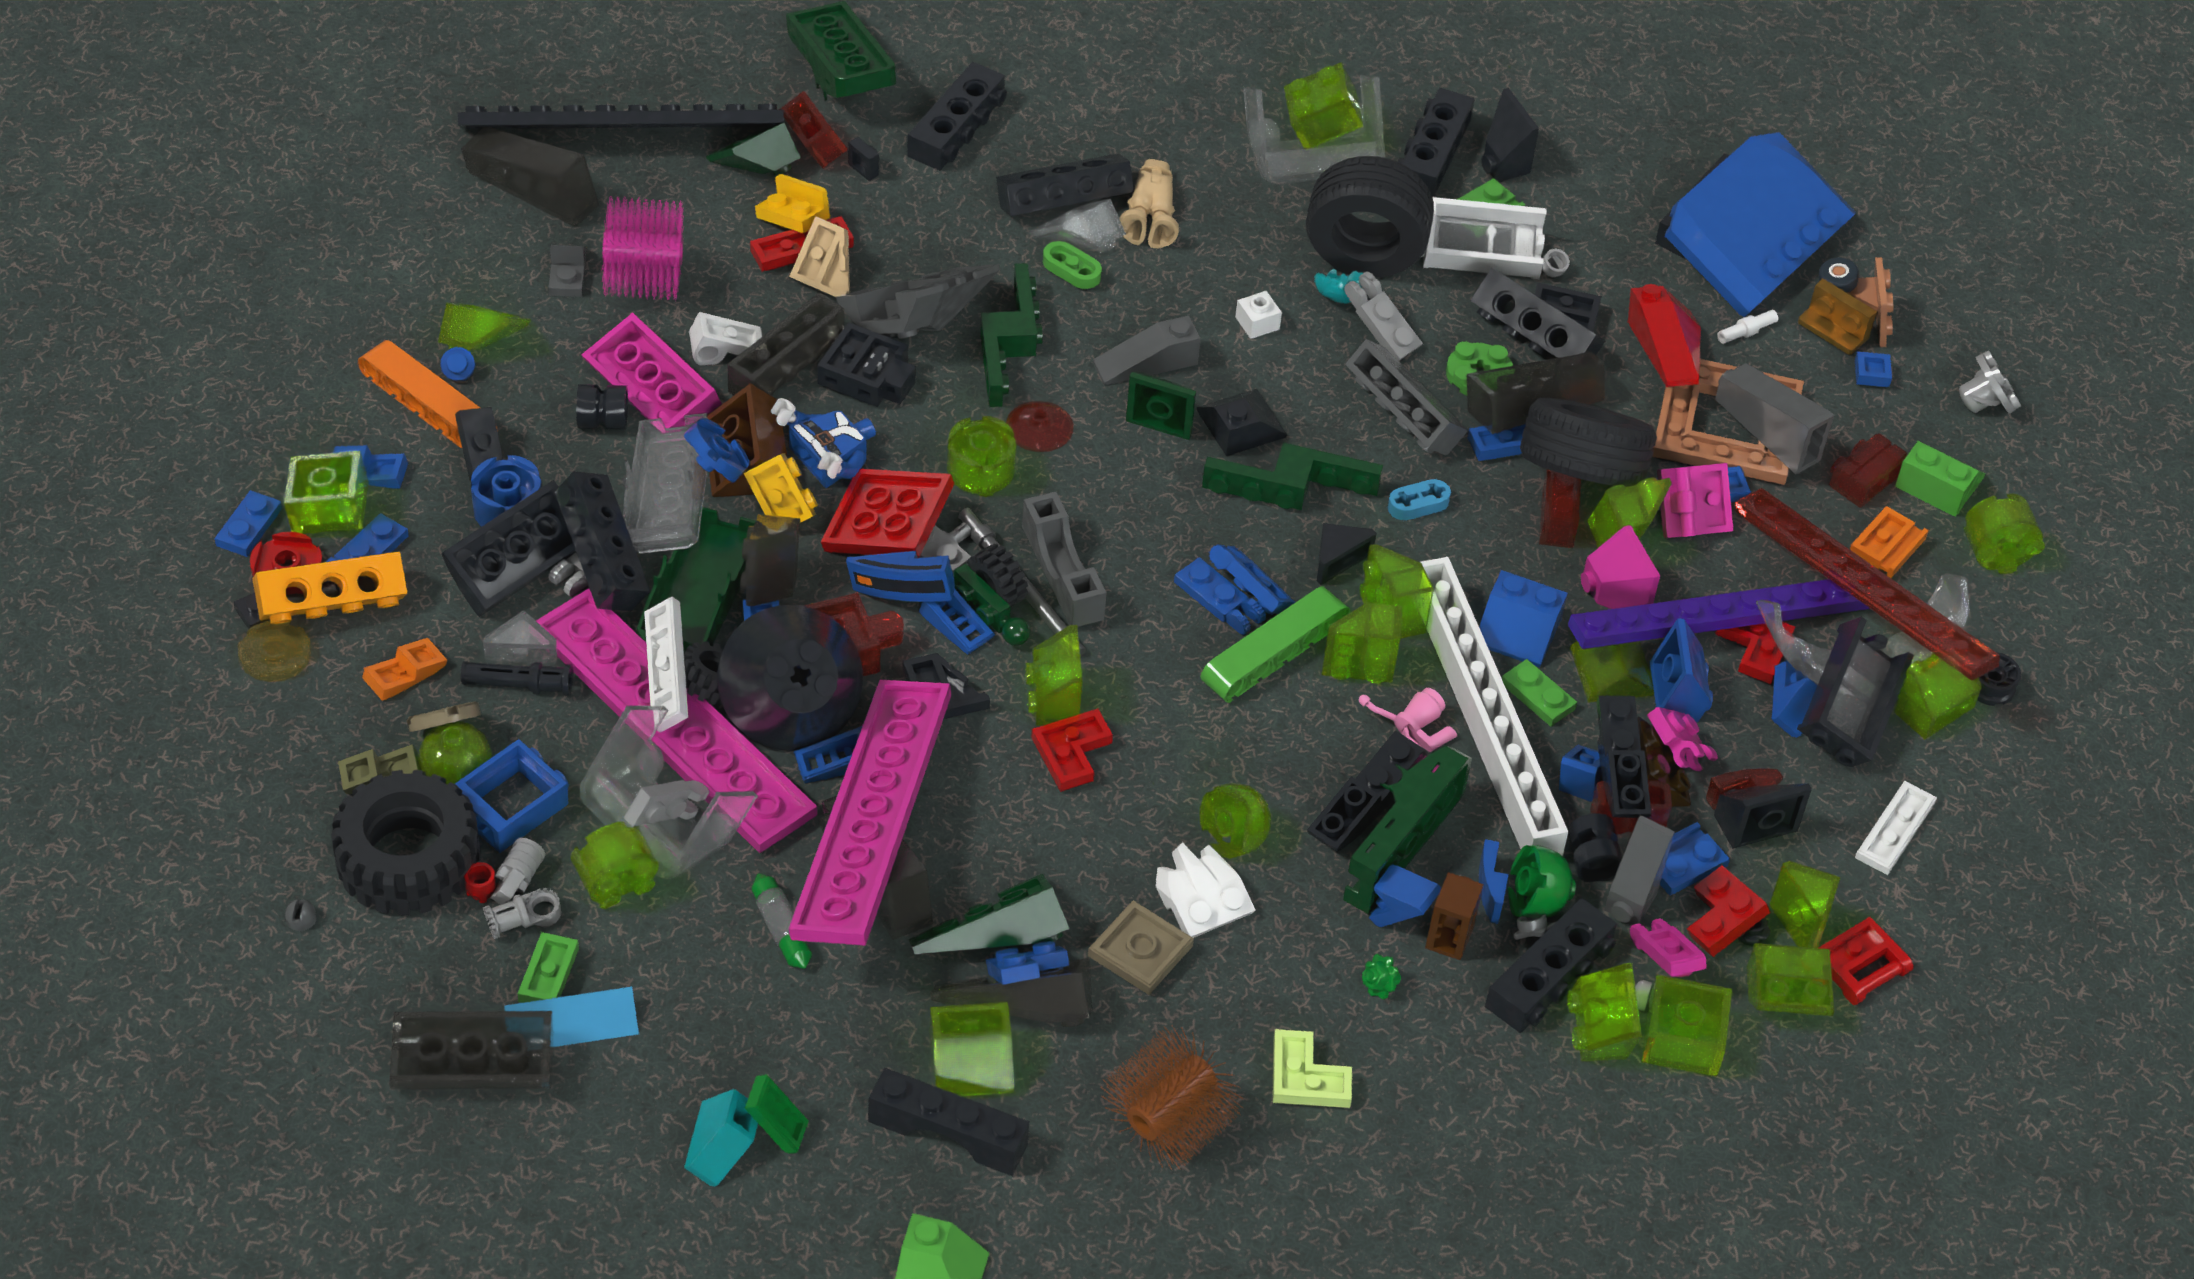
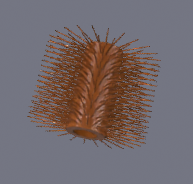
(1172, 1097)

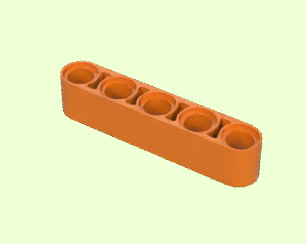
(416, 387)

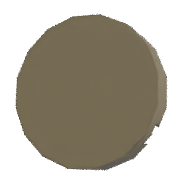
(443, 716)

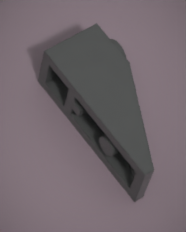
(1153, 351)
(1639, 872)

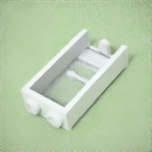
(1486, 237)

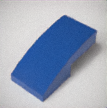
(381, 469)
(1494, 882)

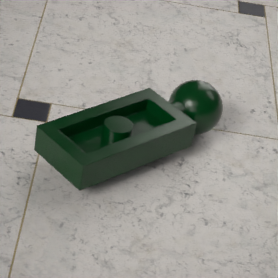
(990, 606)

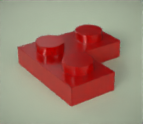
(1761, 650)
(1064, 745)
(1732, 911)

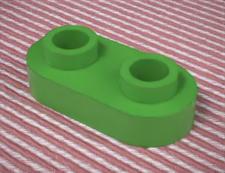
(1075, 267)

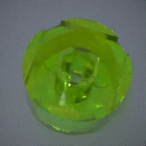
(981, 455)
(2003, 533)
(615, 863)

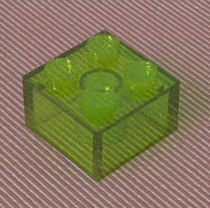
(1323, 106)
(326, 492)
(1686, 1025)

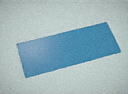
(588, 1015)

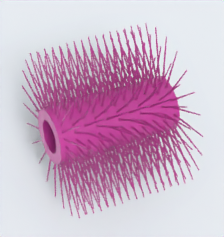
(643, 248)

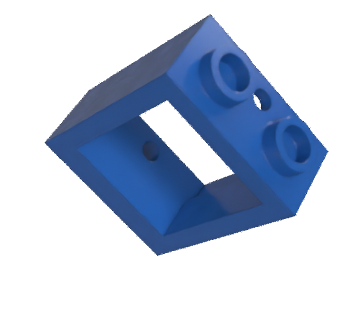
(498, 769)

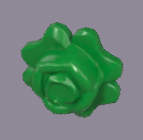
(1381, 976)

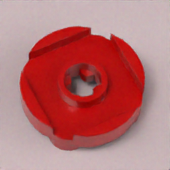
(285, 547)

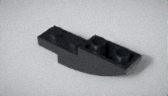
(1621, 757)
(1363, 797)

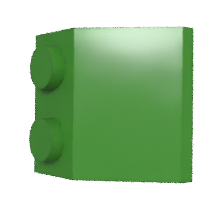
(1938, 478)

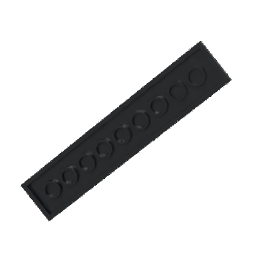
(607, 117)

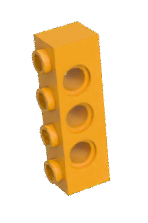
(383, 569)

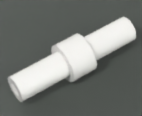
(1747, 326)

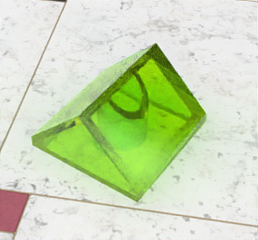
(1613, 670)
(1804, 902)

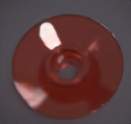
(1044, 434)

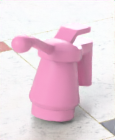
(1420, 711)

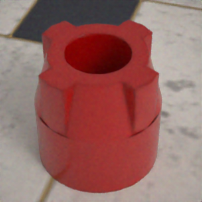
(480, 881)

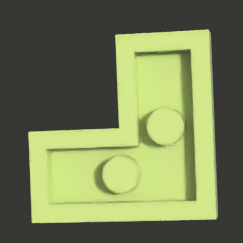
(1301, 1081)

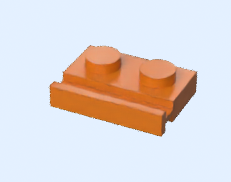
(1889, 541)

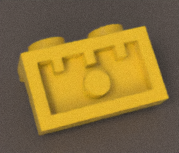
(794, 204)
(779, 489)

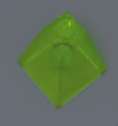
(476, 326)

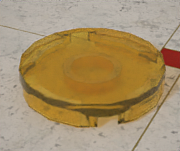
(279, 660)

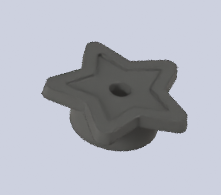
(1531, 927)

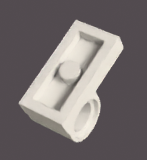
(715, 336)

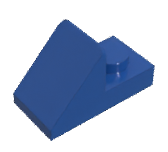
(1791, 697)
(1580, 772)
(1402, 896)

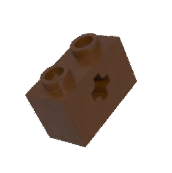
(1454, 916)

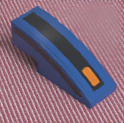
(902, 576)

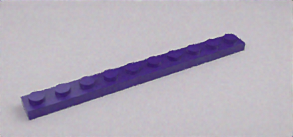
(1709, 613)

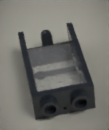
(1855, 695)

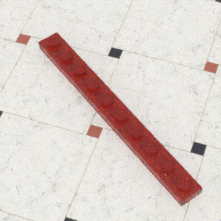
(1868, 584)

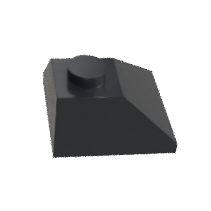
(1510, 140)
(1241, 422)
(1761, 812)

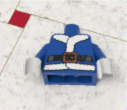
(826, 442)

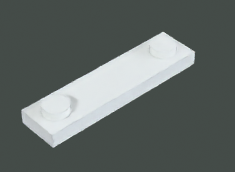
(666, 661)

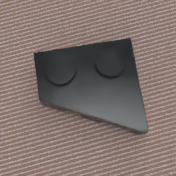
(937, 670)

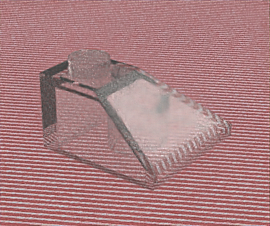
(1084, 227)

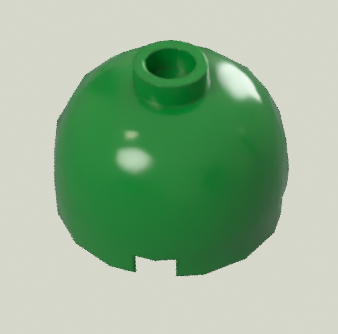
(1544, 879)

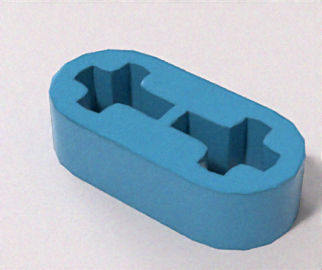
(1419, 499)

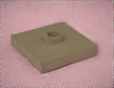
(1140, 947)

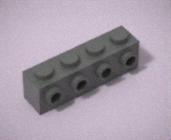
(1406, 397)

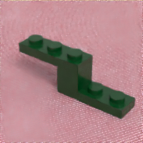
(1010, 334)
(1292, 476)

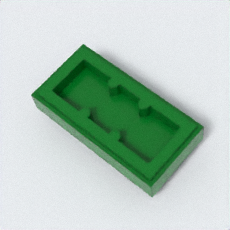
(776, 1114)

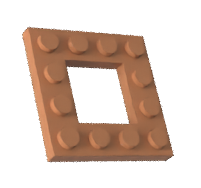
(1681, 444)

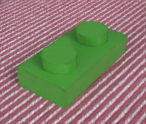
(1539, 692)
(548, 968)

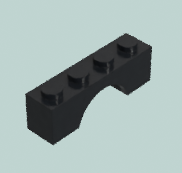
(985, 1132)

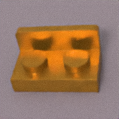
(1838, 317)

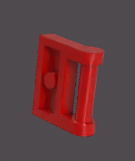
(1858, 949)

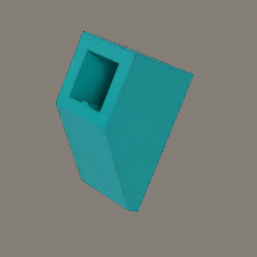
(720, 1136)

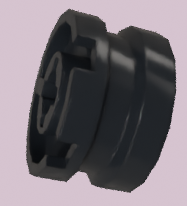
(2006, 680)

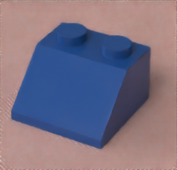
(1522, 617)
(1681, 673)

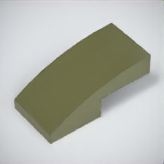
(366, 765)

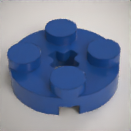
(715, 450)

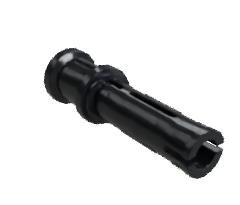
(534, 677)

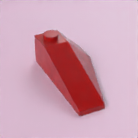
(1666, 334)

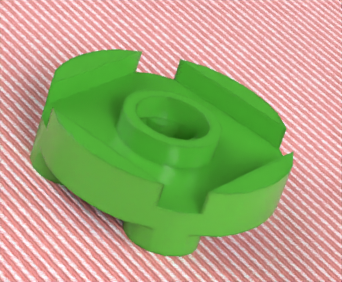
(1474, 355)

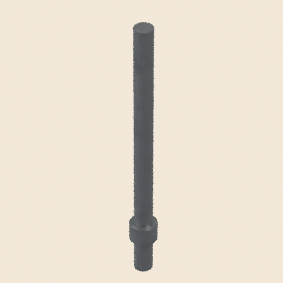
(984, 537)

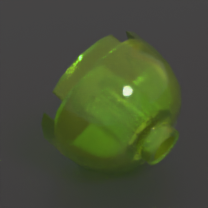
(453, 751)
(1238, 813)

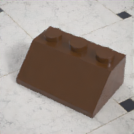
(751, 423)

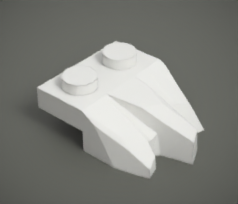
(1202, 891)

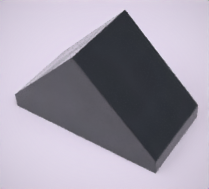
(1342, 549)

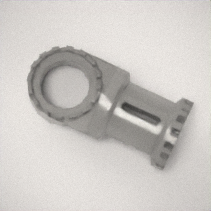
(521, 912)

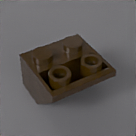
(1661, 764)

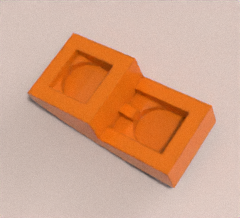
(410, 666)

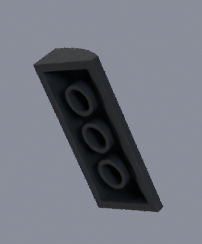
(510, 550)

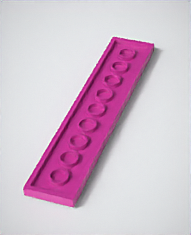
(700, 748)
(870, 813)

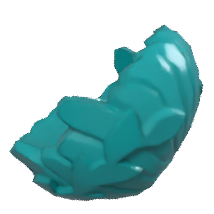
(1333, 286)

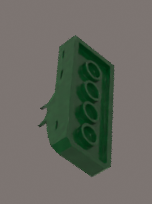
(840, 50)
(702, 578)
(1420, 807)

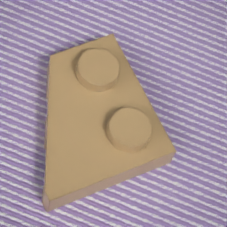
(824, 259)

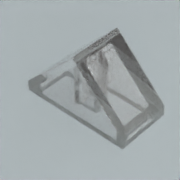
(520, 643)

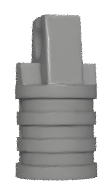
(517, 869)

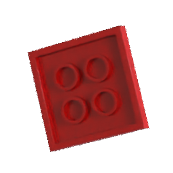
(887, 512)

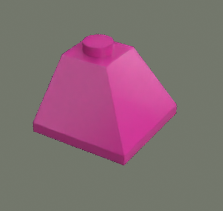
(1621, 572)

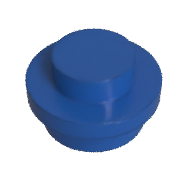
(457, 364)

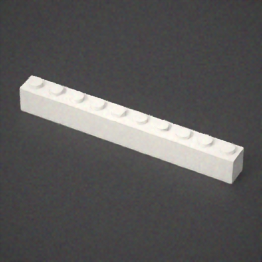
(1491, 714)

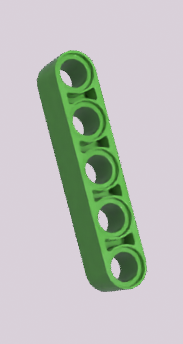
(1273, 643)

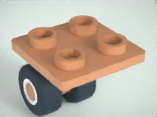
(1868, 290)

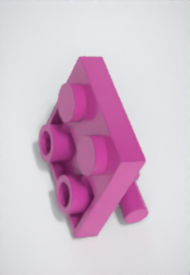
(1696, 501)

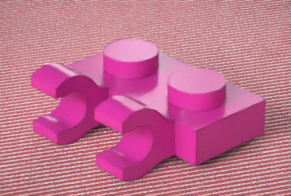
(1680, 734)

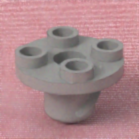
(1988, 387)

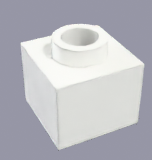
(1258, 314)

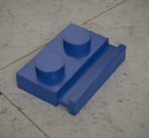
(1691, 859)

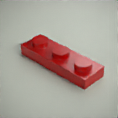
(785, 247)

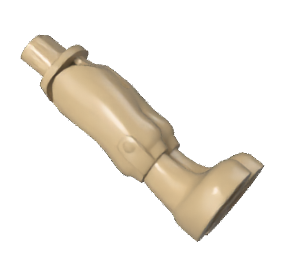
(1155, 197)

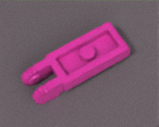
(1668, 948)

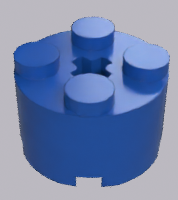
(502, 485)

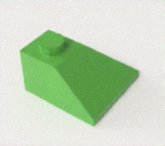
(939, 1252)

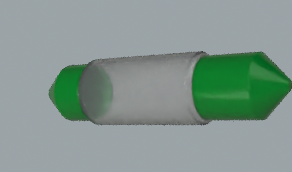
(778, 916)

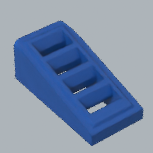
(940, 620)
(838, 767)

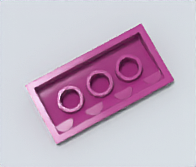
(656, 376)

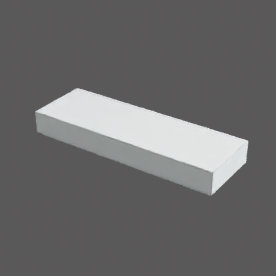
(1895, 827)

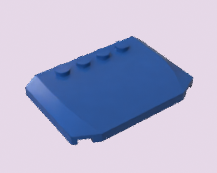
(1756, 219)

